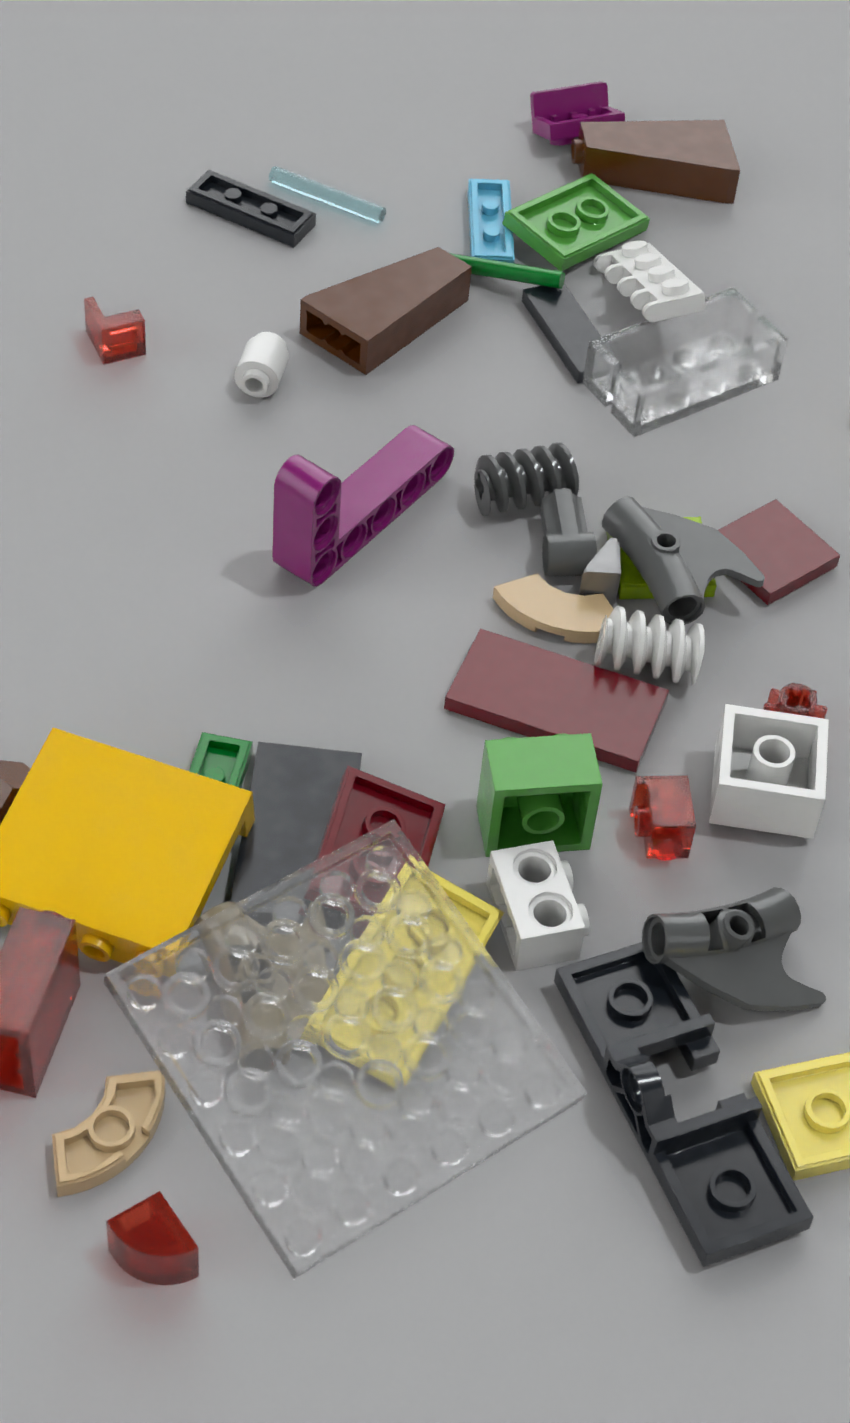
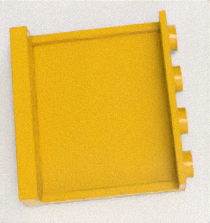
(116, 844)

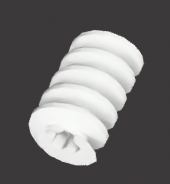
(651, 644)

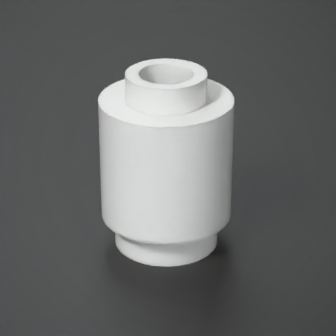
(262, 365)

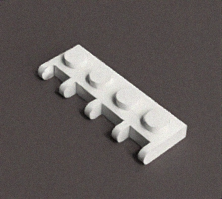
(650, 281)

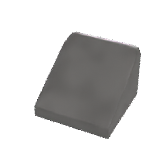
(603, 572)

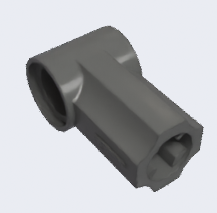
(566, 542)

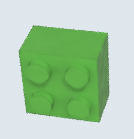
(539, 792)

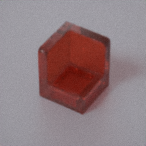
(116, 335)

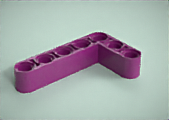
(328, 522)

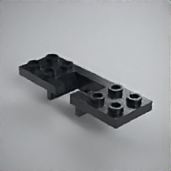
(712, 1167)

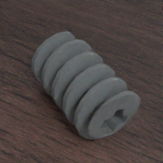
(522, 475)

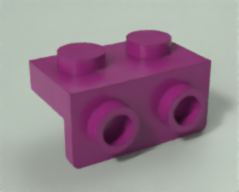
(559, 111)

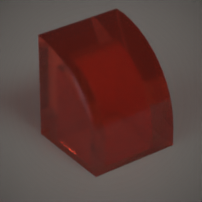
(153, 1243)

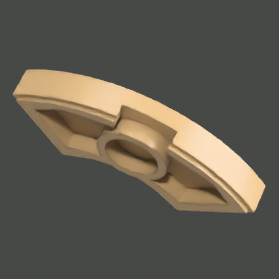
(544, 607)
(111, 1135)

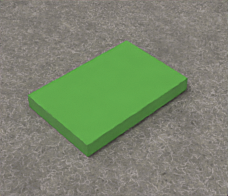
(576, 221)

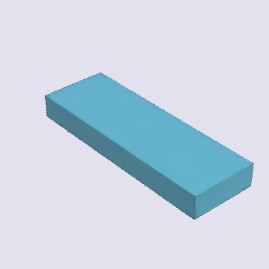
(486, 210)

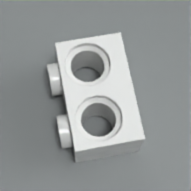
(535, 892)

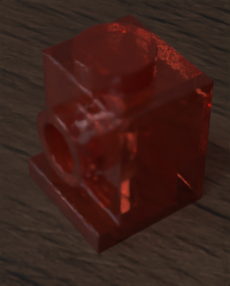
(663, 815)

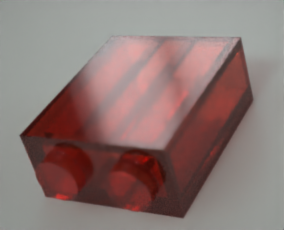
(35, 995)

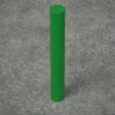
(514, 271)

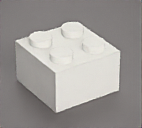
(769, 771)

